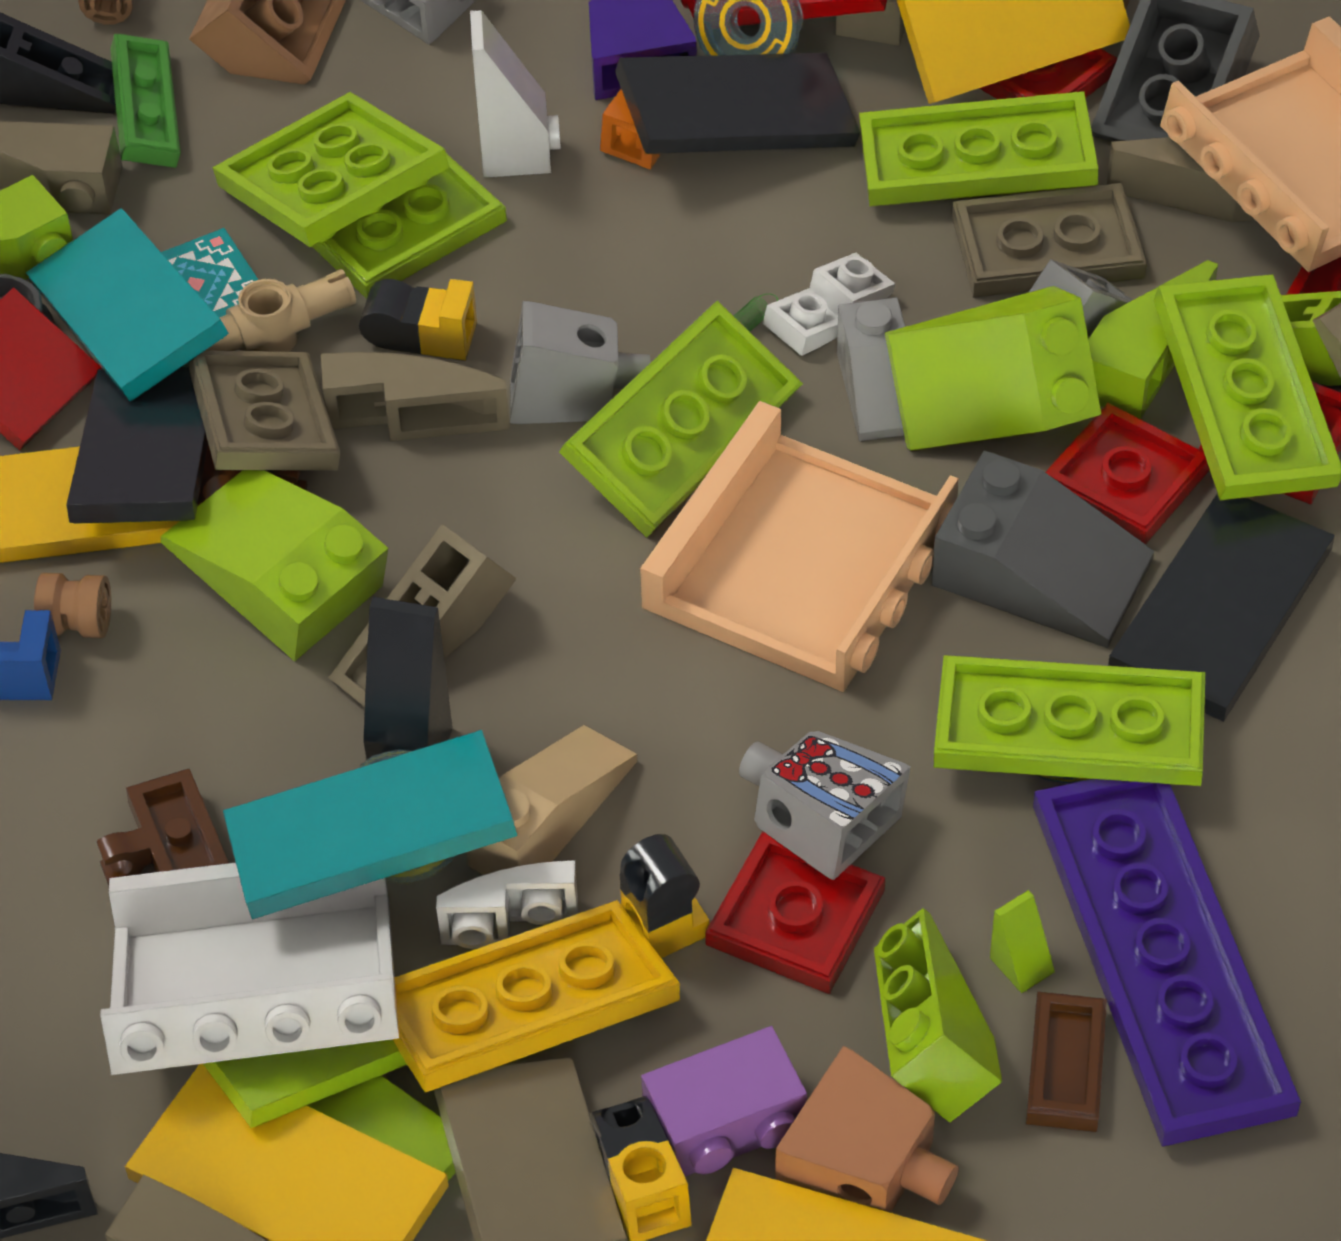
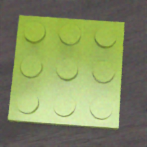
(331, 168)

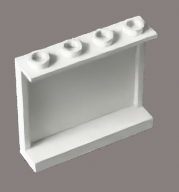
(216, 986)

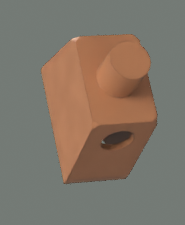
(864, 1139)

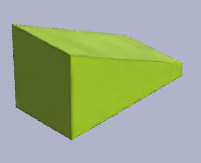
(1020, 943)

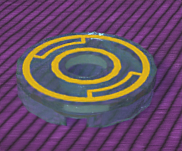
(720, 35)

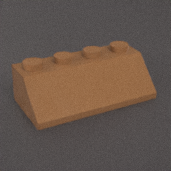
(267, 36)

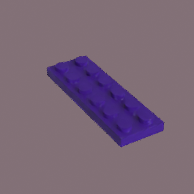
(1165, 959)

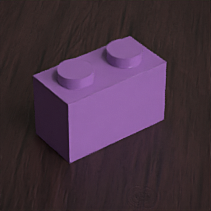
(726, 1100)

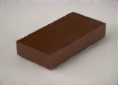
(1066, 1061)

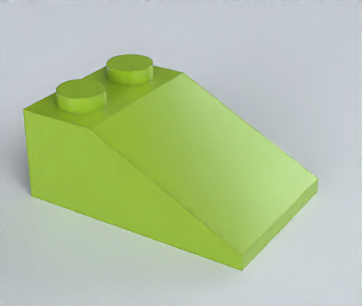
(994, 370)
(281, 557)

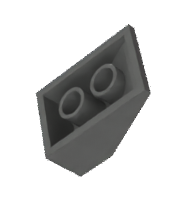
(1169, 42)
(1038, 552)

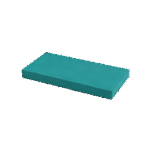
(127, 304)
(368, 824)

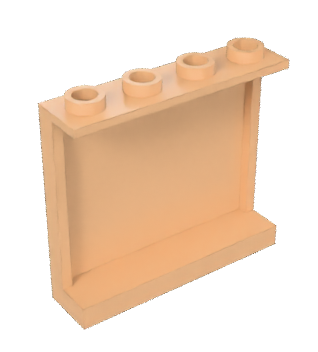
(1275, 143)
(795, 553)

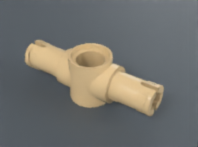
(273, 313)

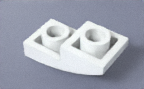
(811, 315)
(483, 907)

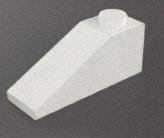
(510, 107)

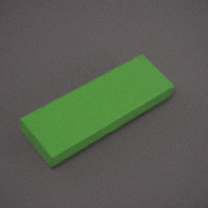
(145, 100)

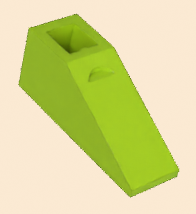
(931, 1020)

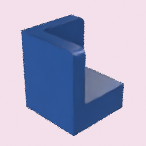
(31, 664)

